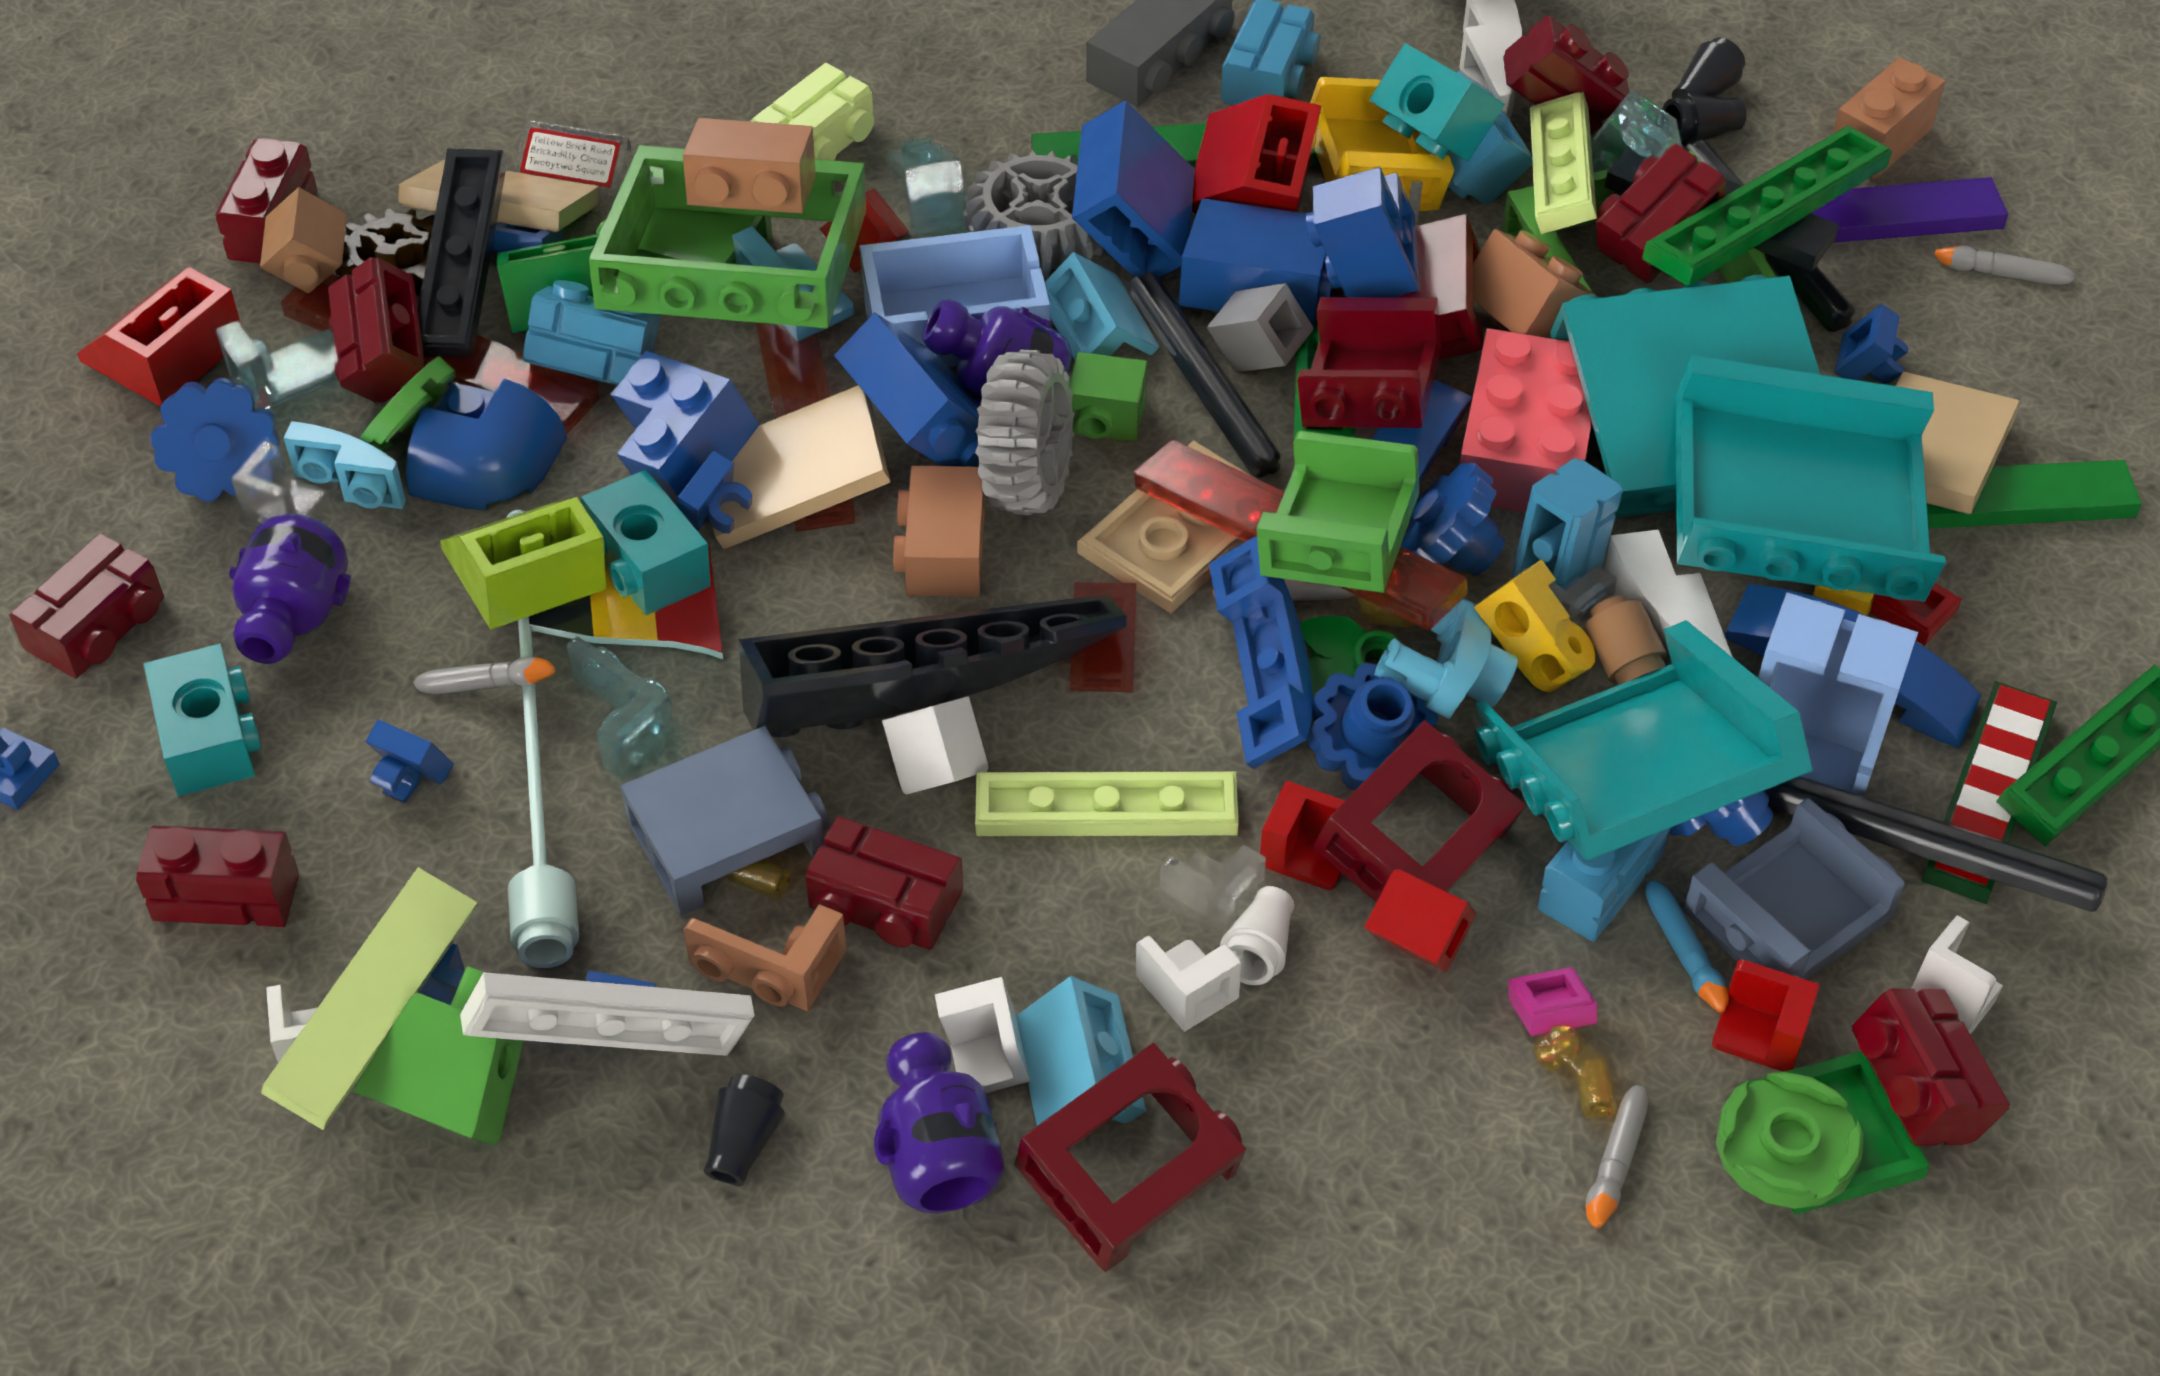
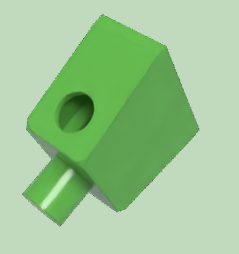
(441, 1073)

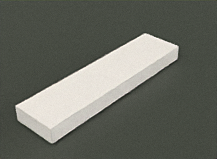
(605, 1014)

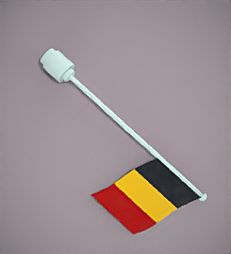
(543, 896)

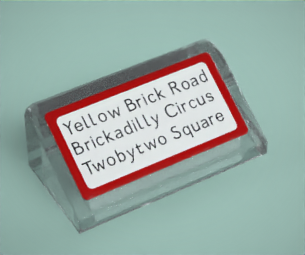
(575, 156)

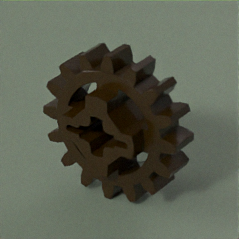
(395, 239)

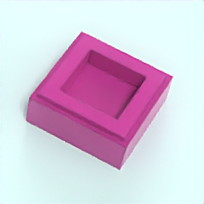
(1552, 1000)

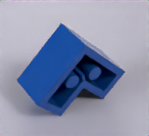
(1366, 234)
(679, 420)

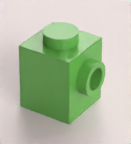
(1108, 396)

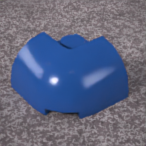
(483, 445)

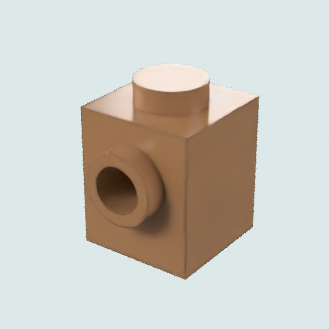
(303, 240)

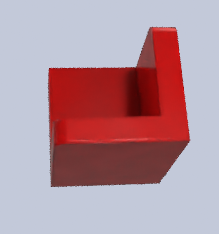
(878, 226)
(1292, 831)
(1420, 920)
(1765, 1016)

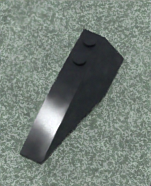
(910, 663)

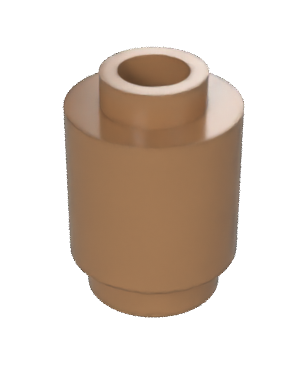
(1624, 639)

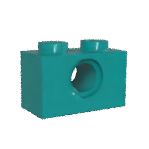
(1437, 103)
(648, 543)
(201, 719)

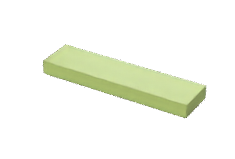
(1562, 163)
(1106, 803)
(368, 998)

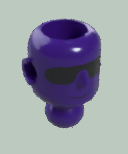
(982, 340)
(286, 584)
(936, 1129)

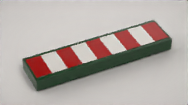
(2000, 753)

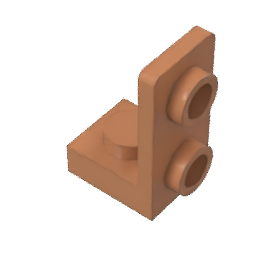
(774, 977)

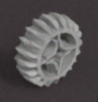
(1033, 193)
(1025, 432)

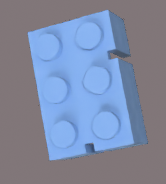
(975, 268)
(1841, 683)

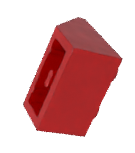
(1257, 153)
(165, 337)

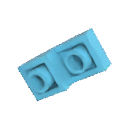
(363, 471)

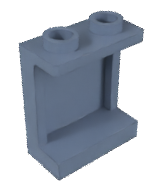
(721, 813)
(1797, 896)

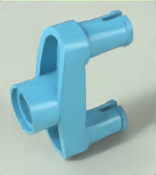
(1464, 664)

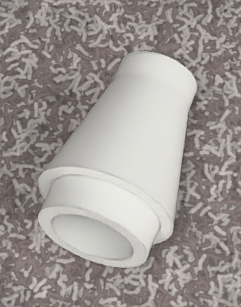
(1261, 935)

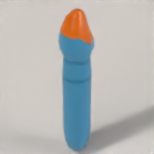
(1706, 980)

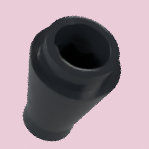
(1713, 68)
(1705, 116)
(742, 1125)

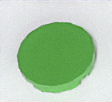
(407, 404)
(1789, 1140)

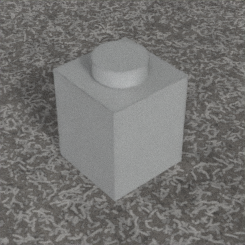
(1260, 328)

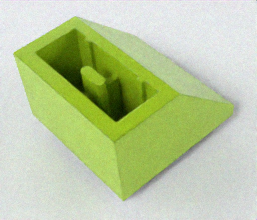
(529, 561)

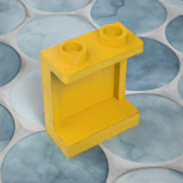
(1356, 140)

